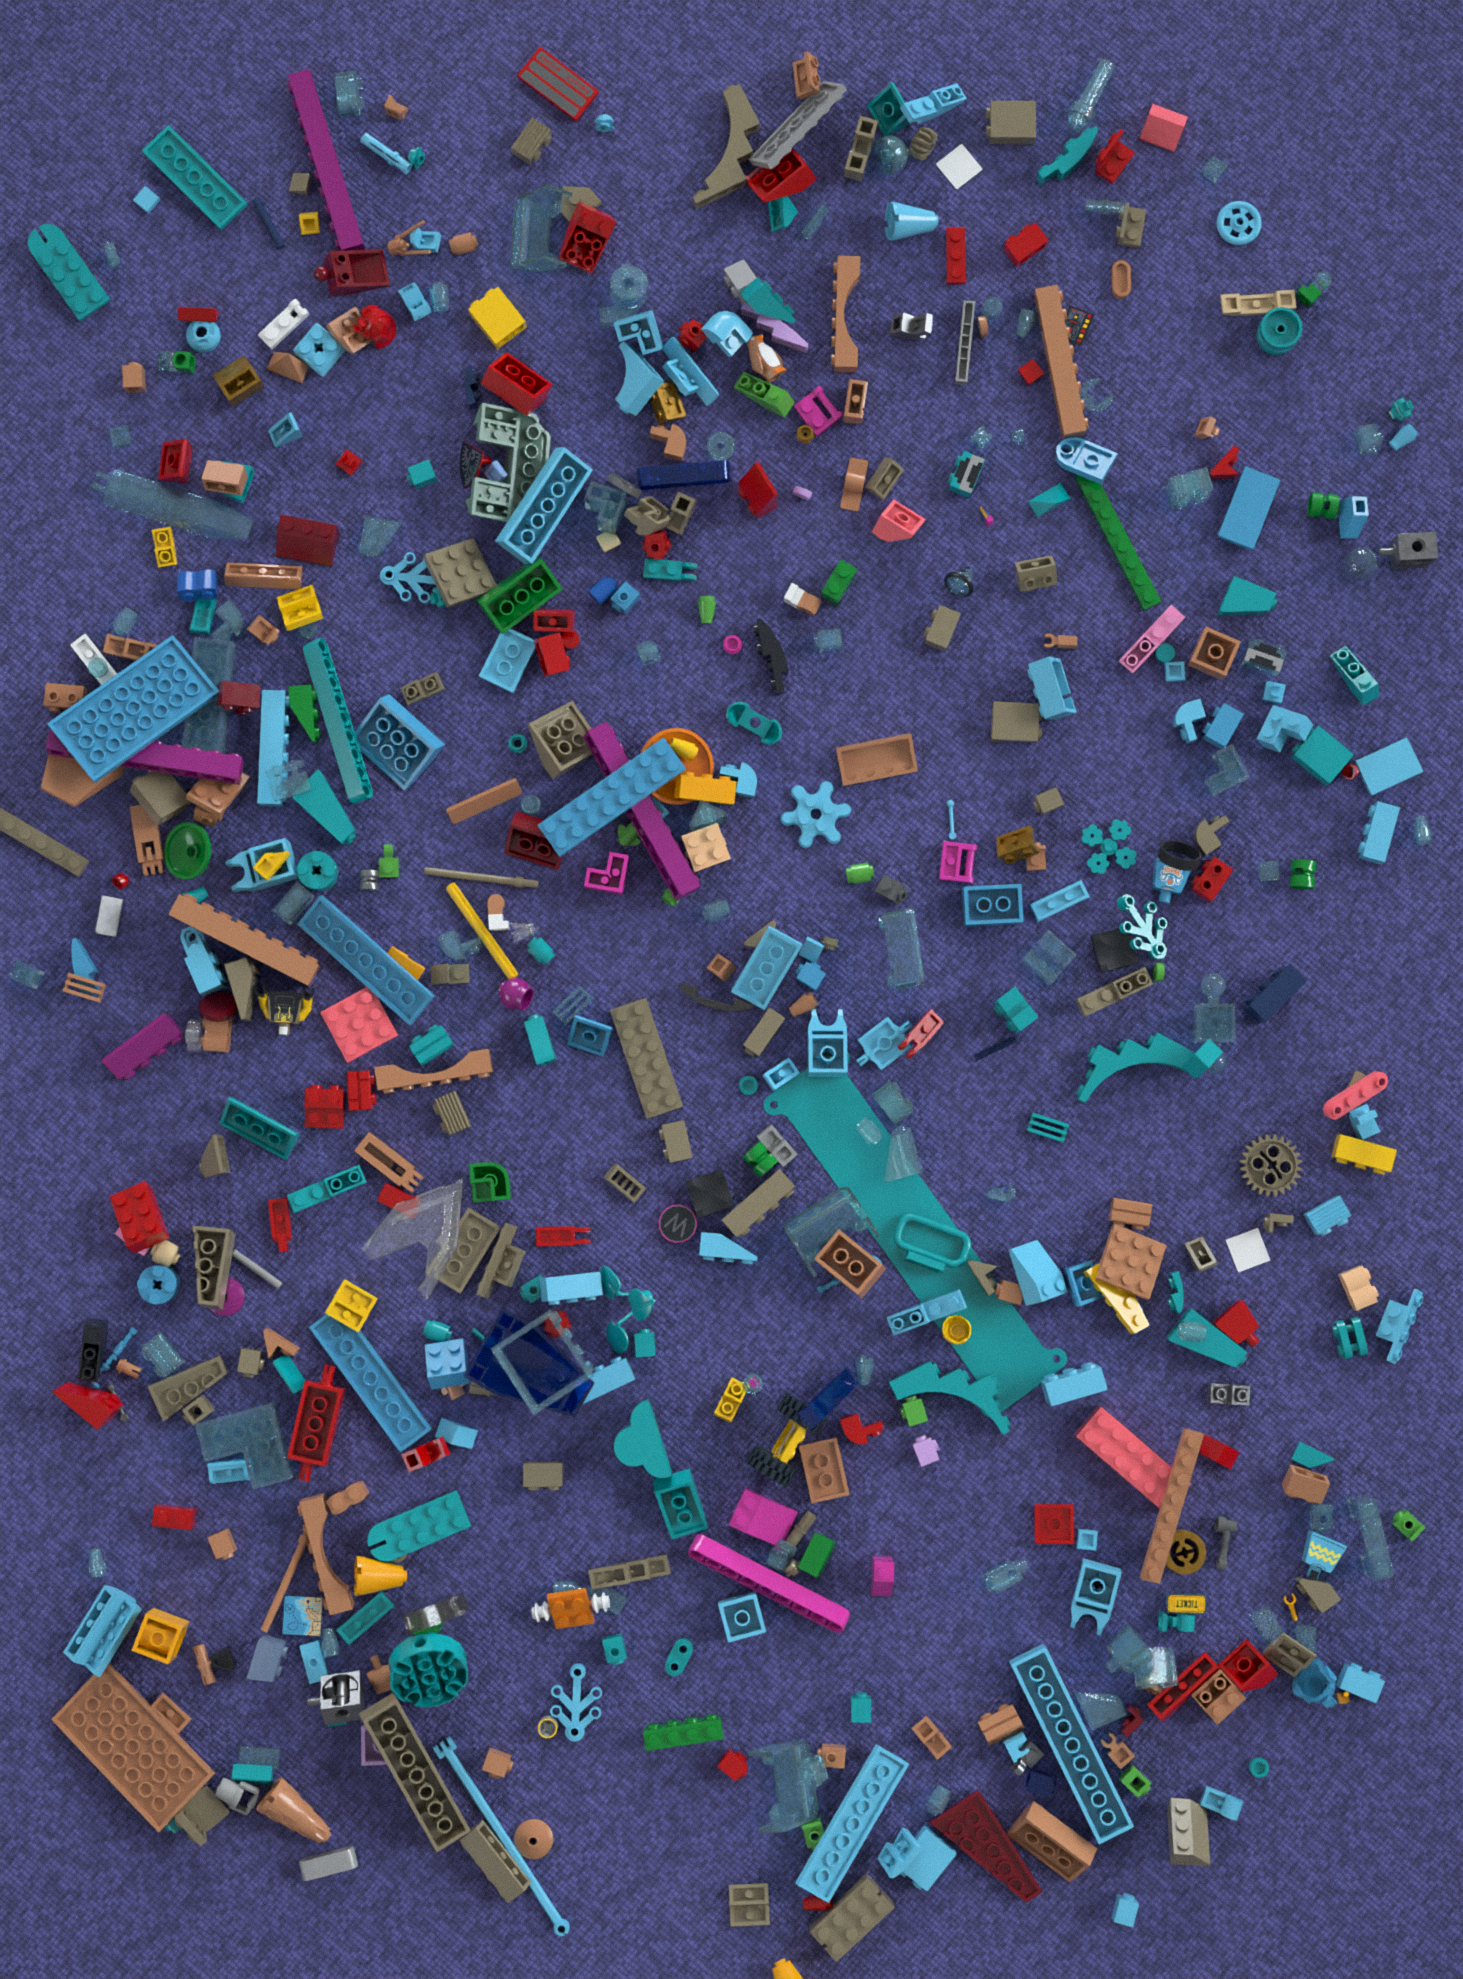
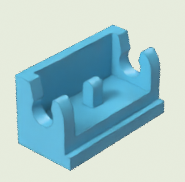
(227, 1471)
(1014, 1743)

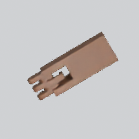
(147, 831)
(383, 1159)

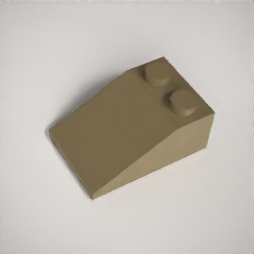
(243, 979)

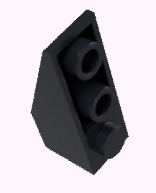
(92, 1349)

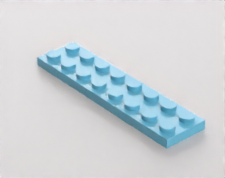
(852, 1823)

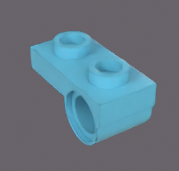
(1221, 1802)

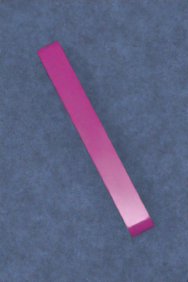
(769, 1583)

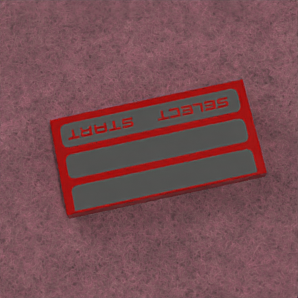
(558, 84)

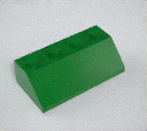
(519, 595)

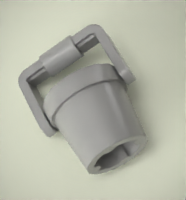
(231, 1792)

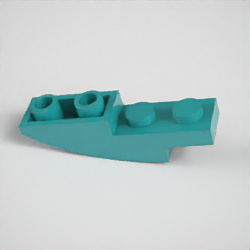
(1074, 153)
(326, 1189)

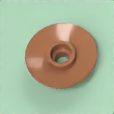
(538, 1830)

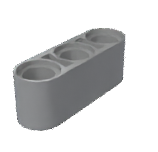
(328, 1863)

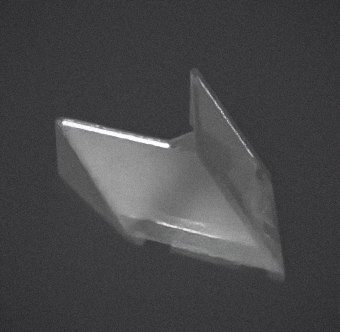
(427, 1220)

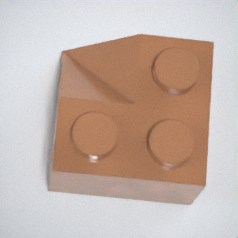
(1214, 653)

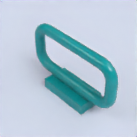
(925, 1258)

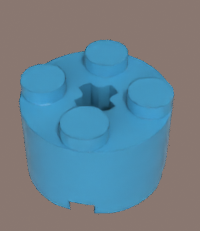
(148, 1282)

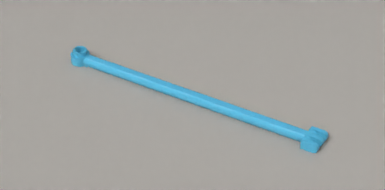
(500, 1833)

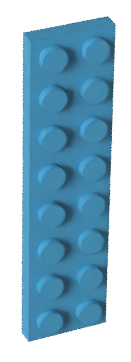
(611, 797)
(366, 960)
(372, 1381)

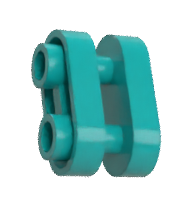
(1341, 1331)

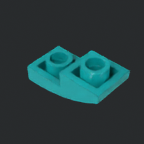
(1176, 1298)

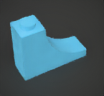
(639, 383)

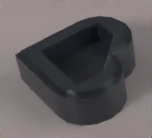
(224, 1659)

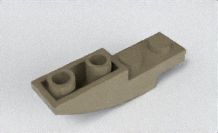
(1114, 992)

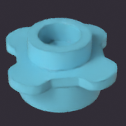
(604, 123)

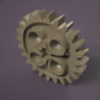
(1257, 1176)

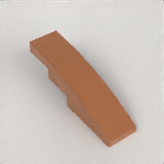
(126, 647)

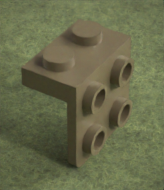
(201, 1815)

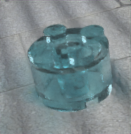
(628, 287)

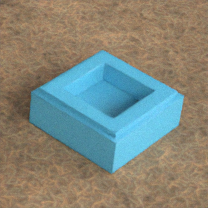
(146, 199)
(1174, 671)
(811, 950)
(1086, 1539)

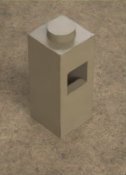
(763, 1032)

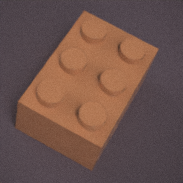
(850, 1264)

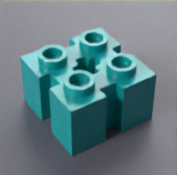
(1015, 1010)

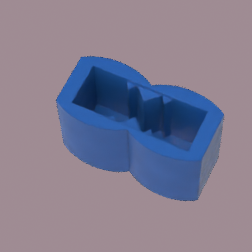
(197, 585)

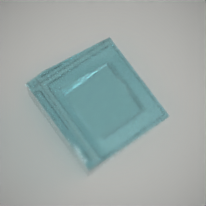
(1214, 169)

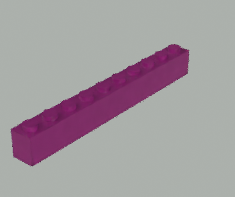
(325, 160)
(174, 761)
(645, 817)

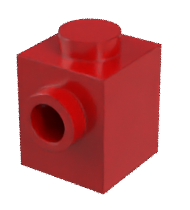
(733, 1764)

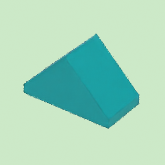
(1202, 1059)

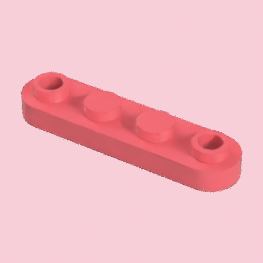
(1355, 1095)

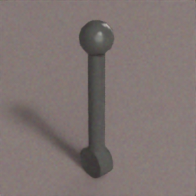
(124, 1417)

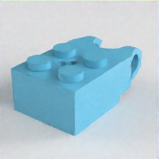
(253, 880)
(202, 963)
(829, 1040)
(1095, 1600)

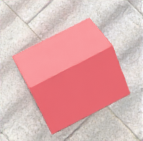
(1163, 128)

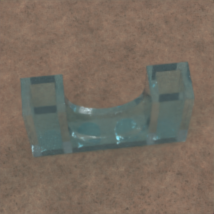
(1377, 1559)

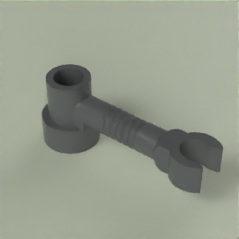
(1225, 1527)

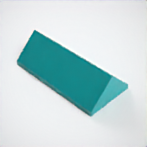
(259, 1128)

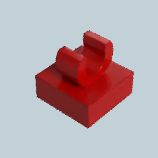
(349, 462)

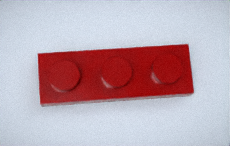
(955, 256)

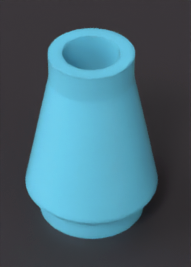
(1404, 436)

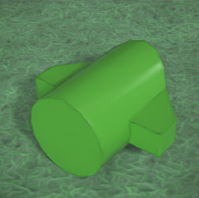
(627, 835)

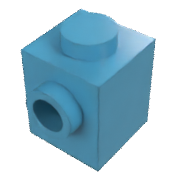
(625, 598)
(810, 975)

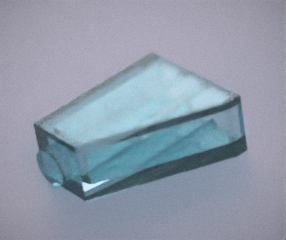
(902, 1155)

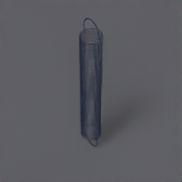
(994, 1047)

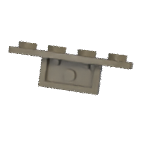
(503, 1263)

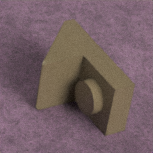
(450, 974)
(980, 1270)

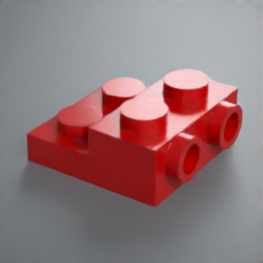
(324, 1107)

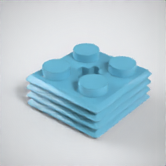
(320, 361)

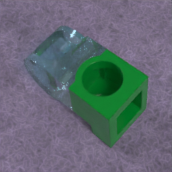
(1315, 290)
(176, 361)

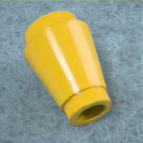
(683, 748)

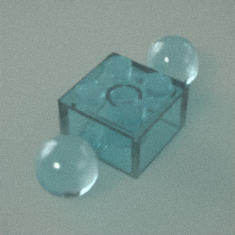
(1213, 1019)

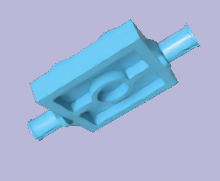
(882, 1042)

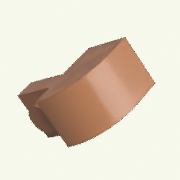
(675, 440)

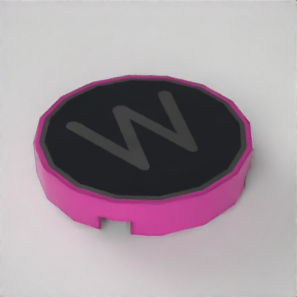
(677, 1223)

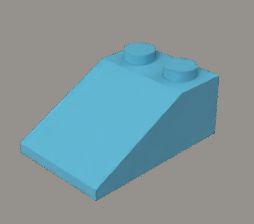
(1036, 1273)

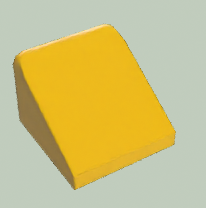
(309, 223)

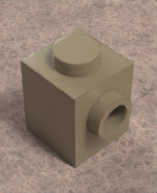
(250, 1362)

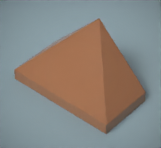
(288, 366)

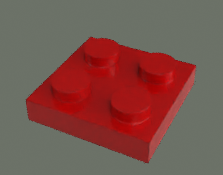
(1054, 1523)

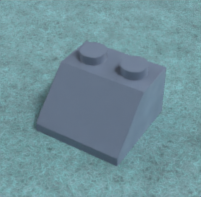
(267, 1659)

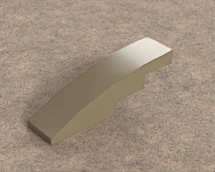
(629, 1571)

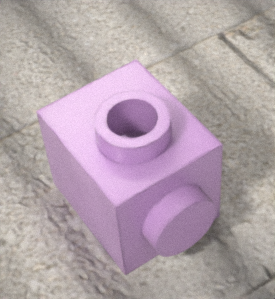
(926, 1450)

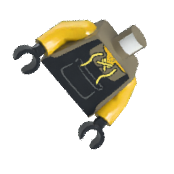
(285, 1007)

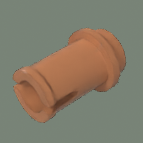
(127, 1368)

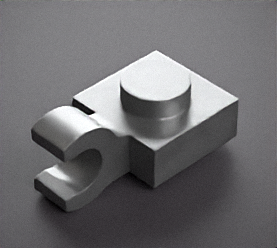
(1029, 1759)

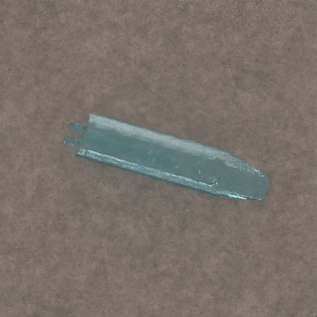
(172, 506)

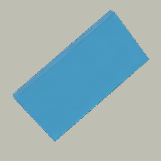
(1248, 508)

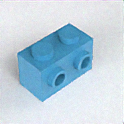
(1222, 726)

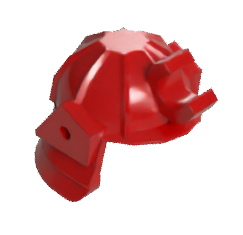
(376, 325)

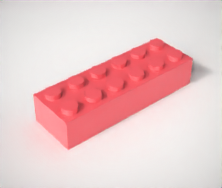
(1125, 1454)

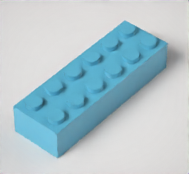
(543, 505)

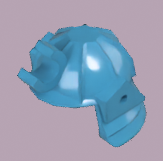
(1316, 1684)

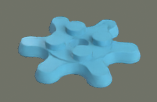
(812, 827)

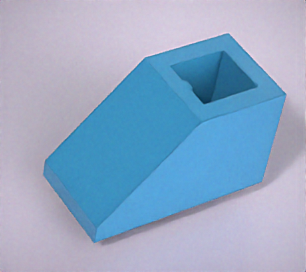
(1352, 516)

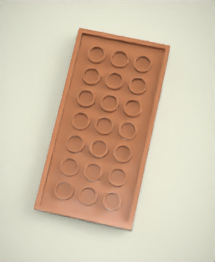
(133, 1747)

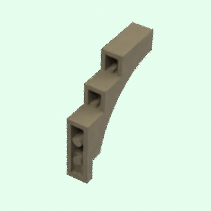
(728, 174)

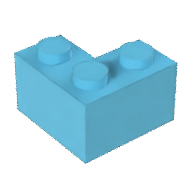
(644, 328)
(1281, 724)

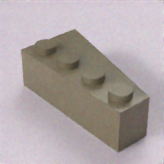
(213, 1262)

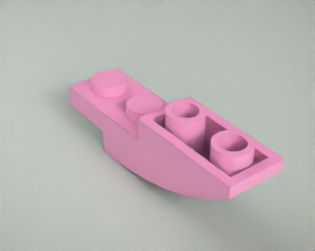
(1152, 639)

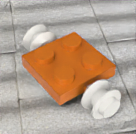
(570, 1608)

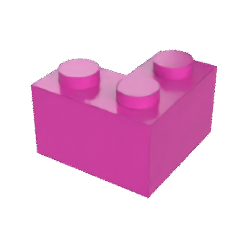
(610, 880)

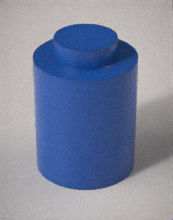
(603, 589)

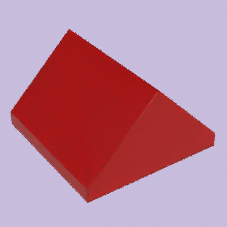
(175, 461)

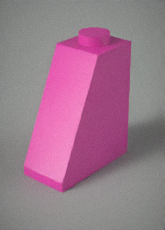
(882, 1575)

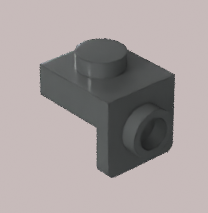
(892, 890)

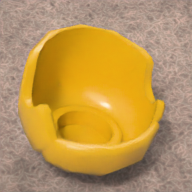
(956, 1330)

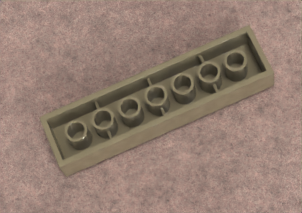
(414, 1772)

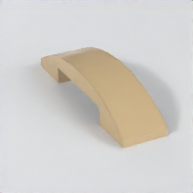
(1256, 304)

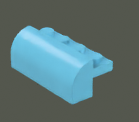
(103, 1629)

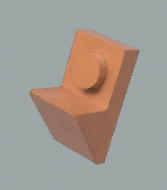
(274, 1341)

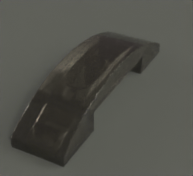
(691, 992)
(436, 1613)

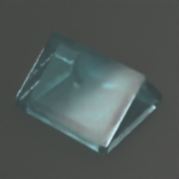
(706, 815)

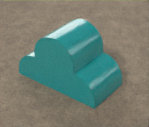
(642, 1443)

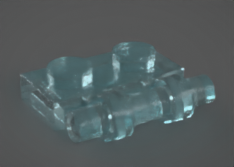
(291, 785)

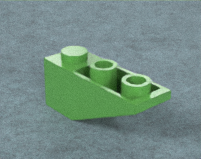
(765, 394)

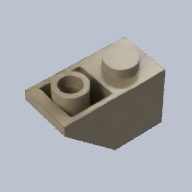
(1320, 1593)

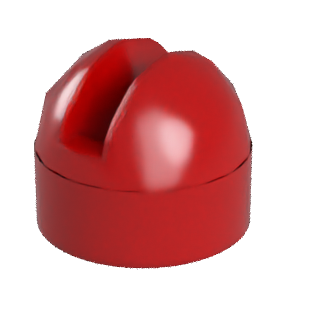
(1347, 771)
(120, 880)

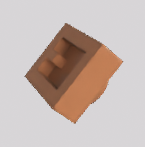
(1037, 862)

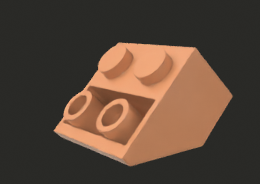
(1218, 1696)

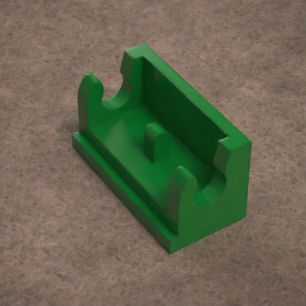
(817, 1554)

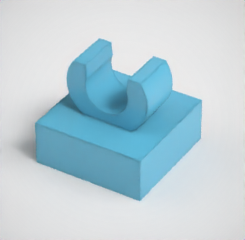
(1273, 692)

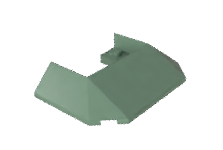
(525, 456)

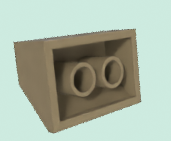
(1188, 1833)

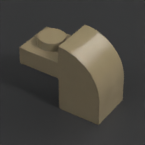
(681, 512)
(1204, 835)

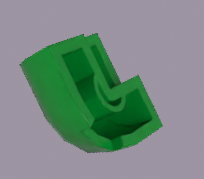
(489, 1182)

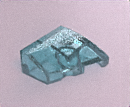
(1100, 1708)

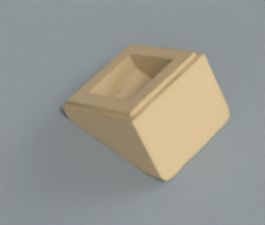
(607, 541)

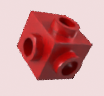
(691, 335)
(660, 539)
(552, 1331)

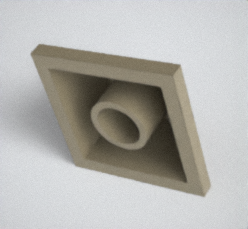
(215, 1158)

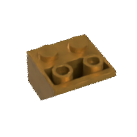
(238, 381)

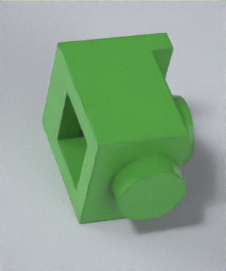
(1413, 1530)
(1129, 1775)
(813, 1827)

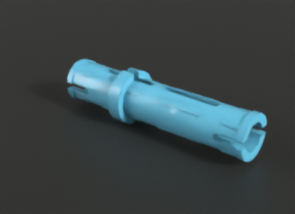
(386, 153)

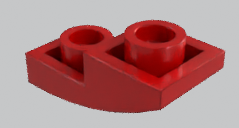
(392, 1195)

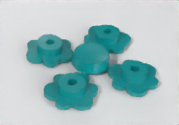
(1108, 846)

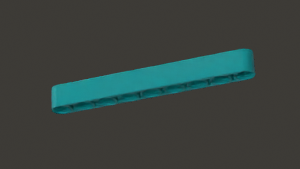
(337, 721)

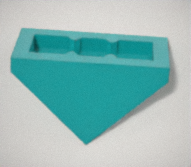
(781, 213)
(1049, 500)

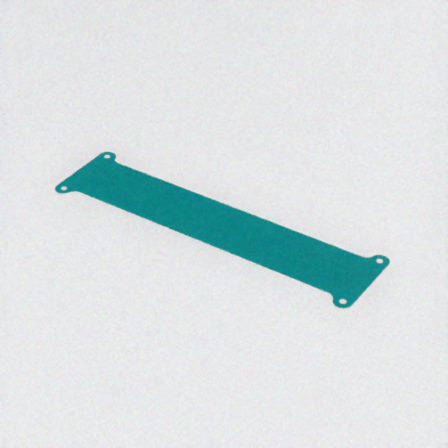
(1000, 1340)

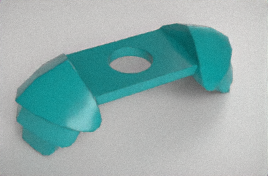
(741, 714)

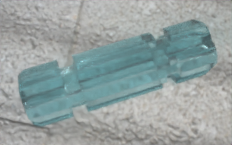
(815, 221)

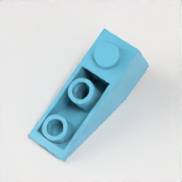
(717, 1245)

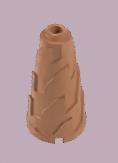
(288, 1808)

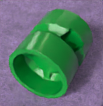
(1316, 505)
(1302, 874)
(760, 1159)

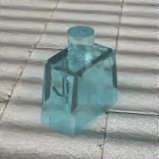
(997, 1578)
(1128, 1651)

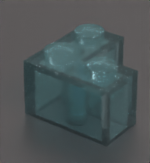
(609, 504)
(1231, 771)

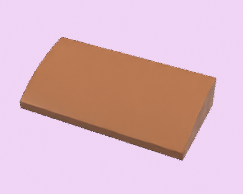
(876, 759)

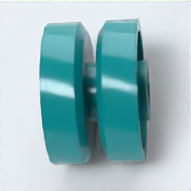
(1279, 331)

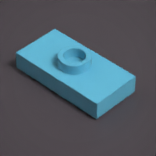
(313, 1661)

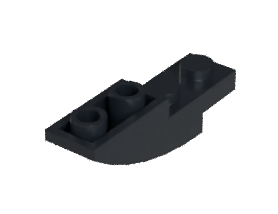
(771, 649)

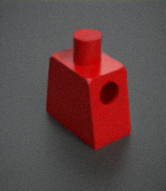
(1238, 1324)

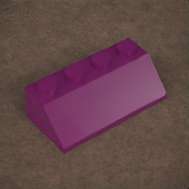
(143, 1047)

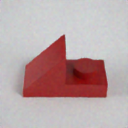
(1222, 469)

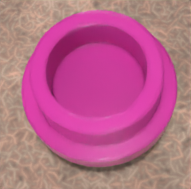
(732, 644)

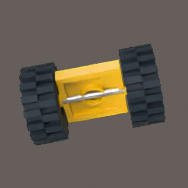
(775, 1464)

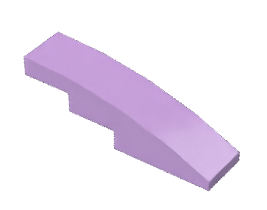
(780, 331)

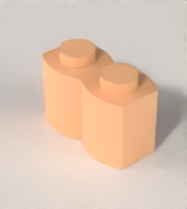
(1358, 1287)

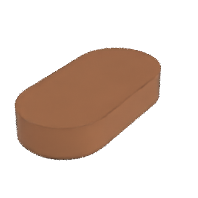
(1121, 279)

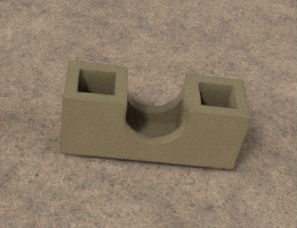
(861, 148)

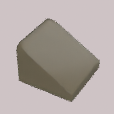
(300, 183)

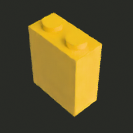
(497, 317)

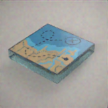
(302, 1615)

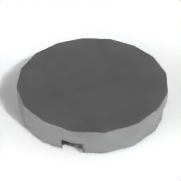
(624, 485)

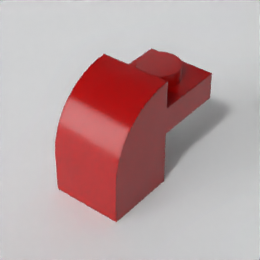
(856, 1432)
(425, 1454)

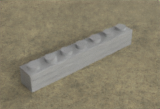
(965, 342)

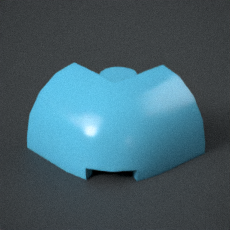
(727, 331)

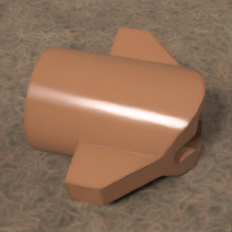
(454, 1391)

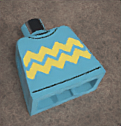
(1321, 1553)

